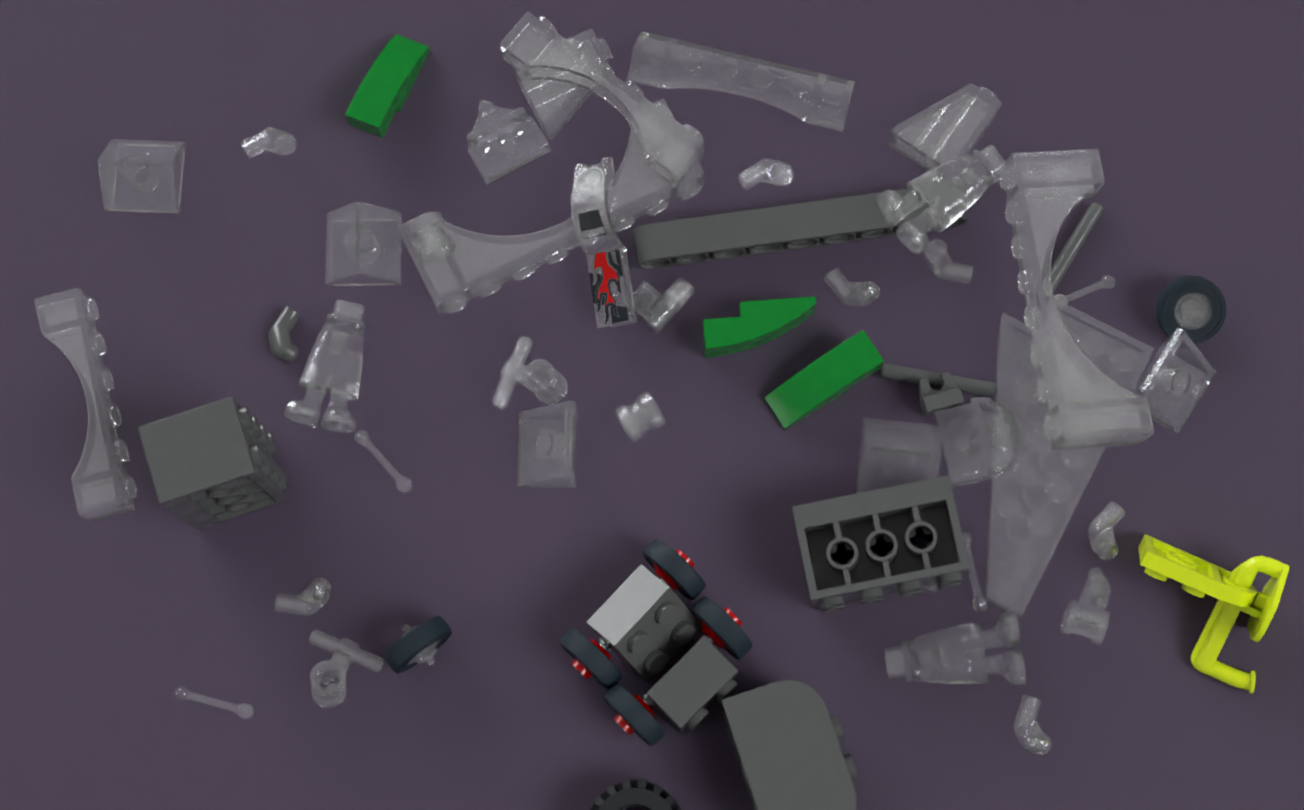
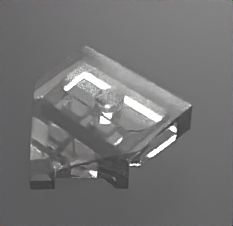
(504, 140)

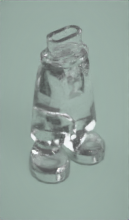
(944, 191)
(333, 366)
(959, 654)

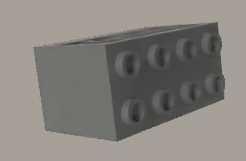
(213, 463)
(888, 518)

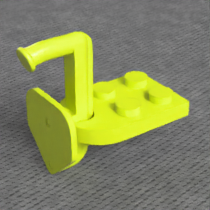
(1233, 593)

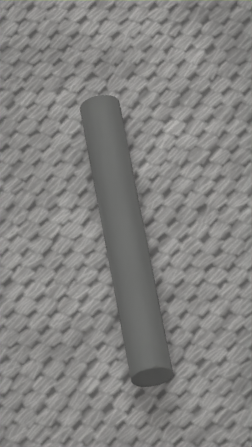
(1075, 243)
(913, 375)

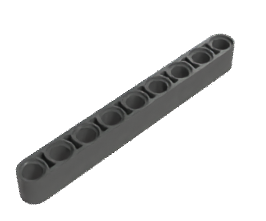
(766, 231)

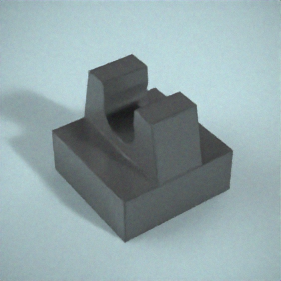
(938, 400)

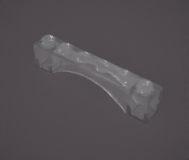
(545, 55)
(682, 64)
(101, 475)

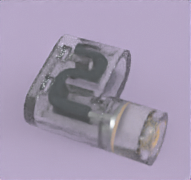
(658, 309)

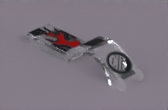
(604, 251)

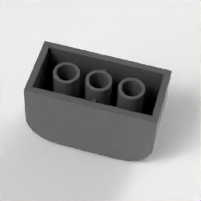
(789, 748)

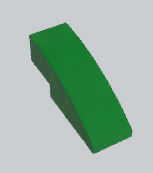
(386, 85)
(756, 324)
(824, 379)

